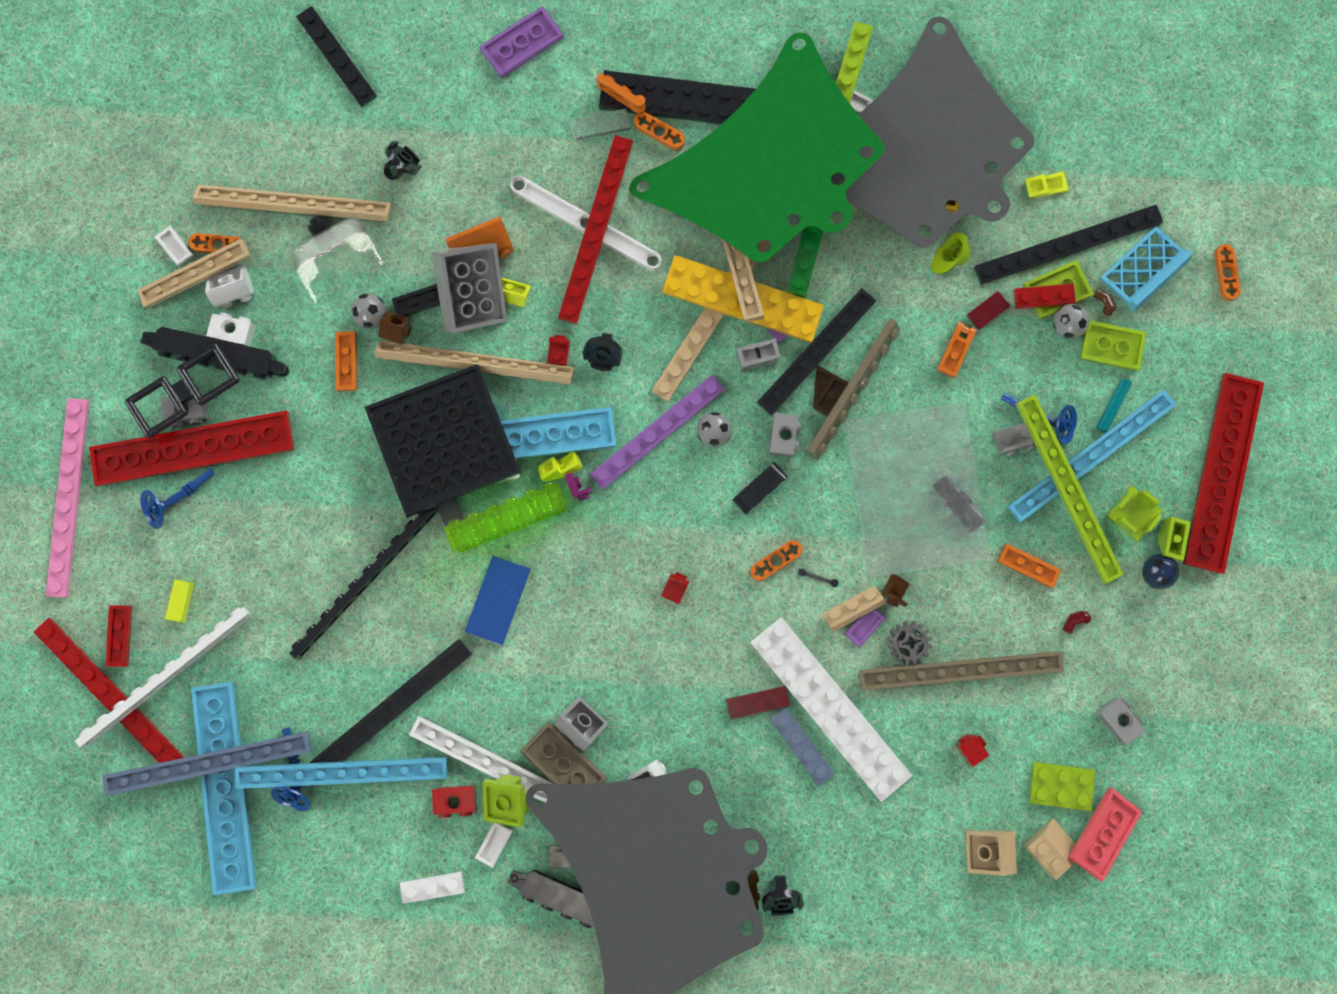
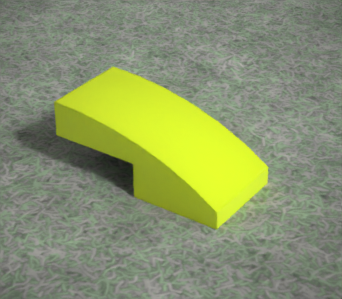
(1046, 185)
(555, 469)

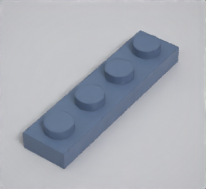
(802, 746)

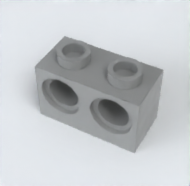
(758, 355)

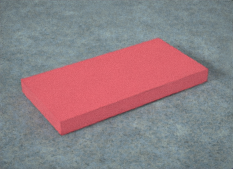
(1105, 834)

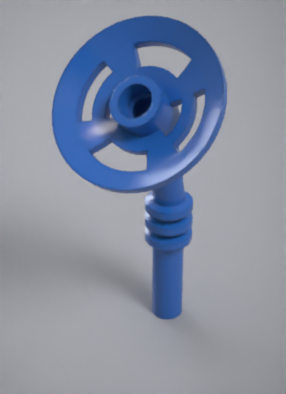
(1060, 423)
(158, 507)
(293, 794)

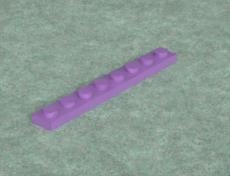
(657, 432)

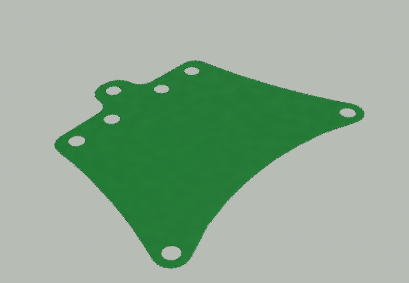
(771, 160)

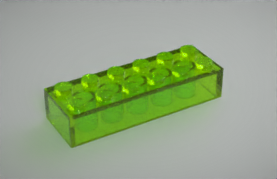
(506, 518)

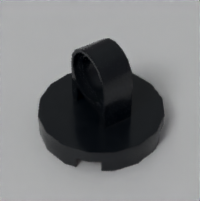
(403, 159)
(602, 352)
(782, 900)

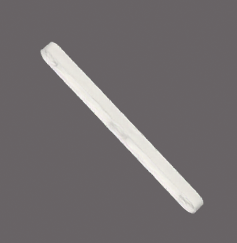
(573, 216)

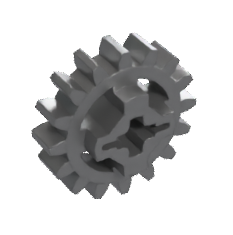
(911, 652)

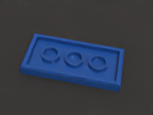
(497, 600)

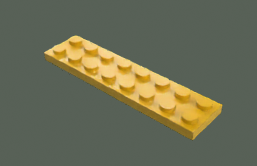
(716, 291)

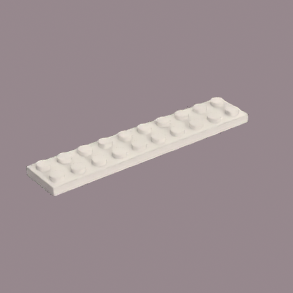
(831, 709)

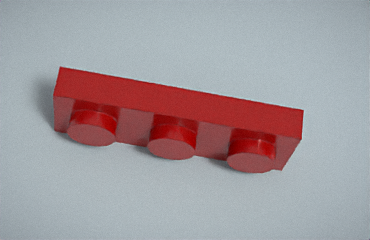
(1044, 296)
(118, 636)

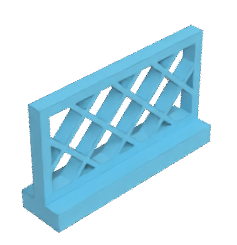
(1158, 280)

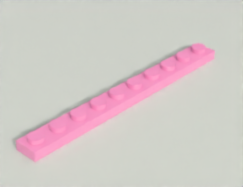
(67, 498)

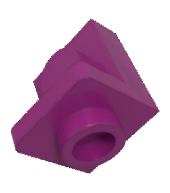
(574, 485)

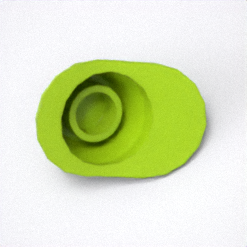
(952, 253)

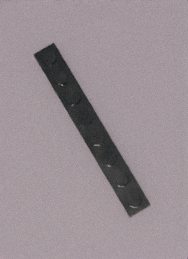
(816, 352)

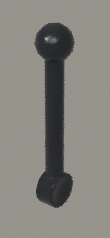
(834, 583)

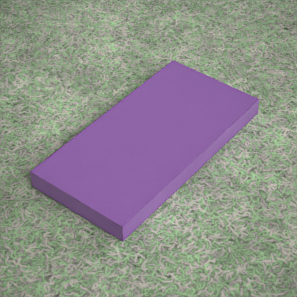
(521, 42)

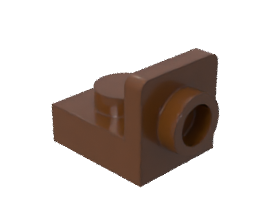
(895, 591)

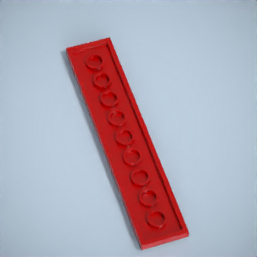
(191, 448)
(1223, 473)

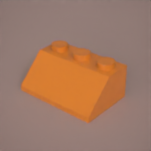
(485, 233)

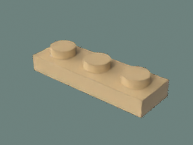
(853, 608)

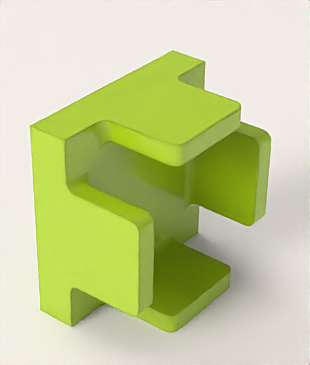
(1136, 512)
(505, 801)

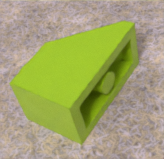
(1173, 537)

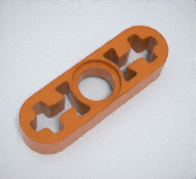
(674, 133)
(202, 248)
(1219, 259)
(785, 547)

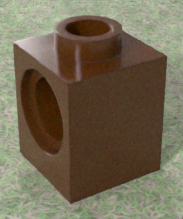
(394, 327)

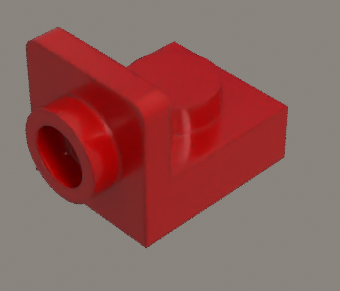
(558, 350)
(675, 587)

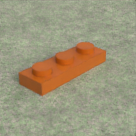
(346, 360)
(1029, 565)

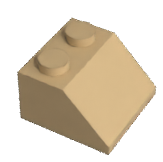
(1051, 849)
(991, 852)

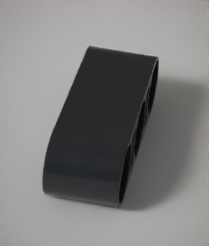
(760, 488)

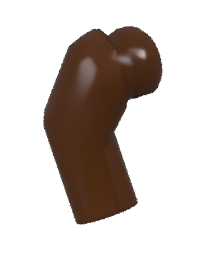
(1108, 301)

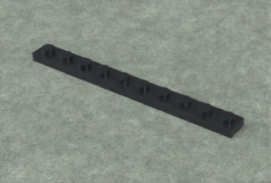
(1068, 244)
(356, 587)
(395, 704)

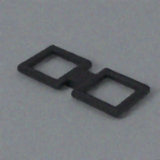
(182, 391)

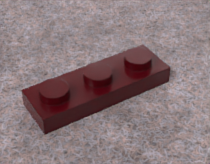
(757, 702)

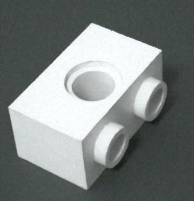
(220, 326)

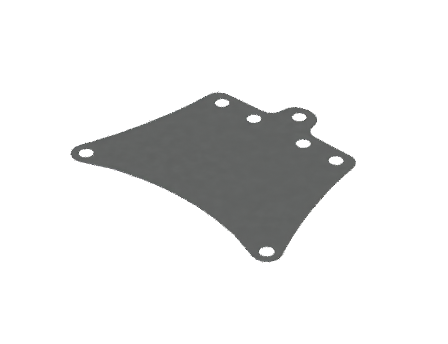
(937, 135)
(655, 876)

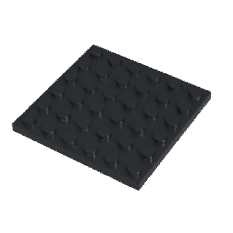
(442, 440)

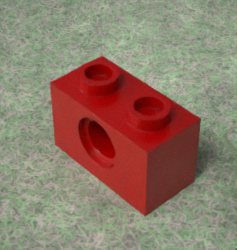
(465, 794)

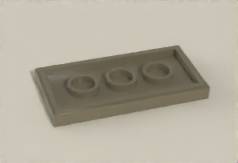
(560, 759)

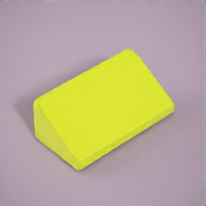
(515, 292)
(179, 601)

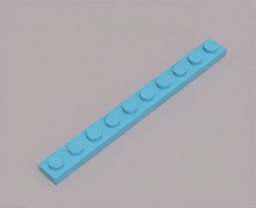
(1095, 453)
(340, 772)

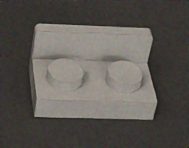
(1013, 439)

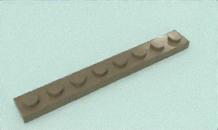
(851, 393)

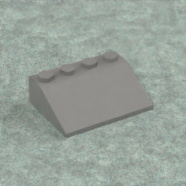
(469, 287)

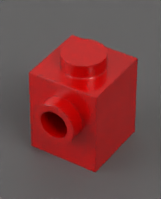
(972, 749)

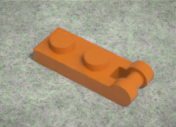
(621, 93)
(956, 350)

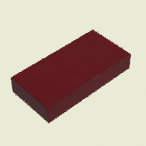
(988, 310)

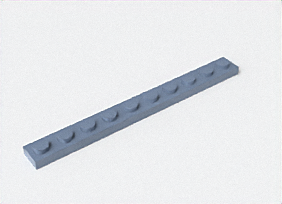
(206, 763)

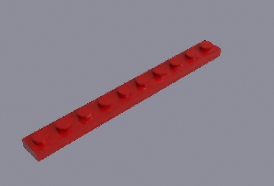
(595, 230)
(105, 691)

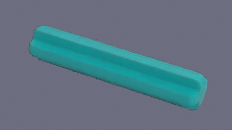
(1114, 405)

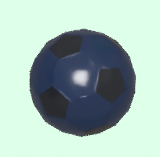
(1160, 571)

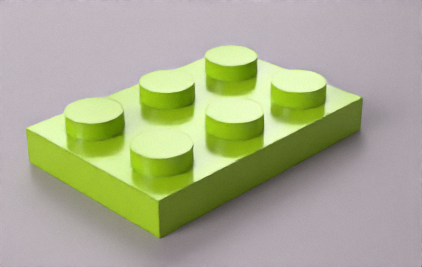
(1066, 274)
(1113, 346)
(1062, 786)

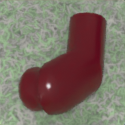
(1074, 619)

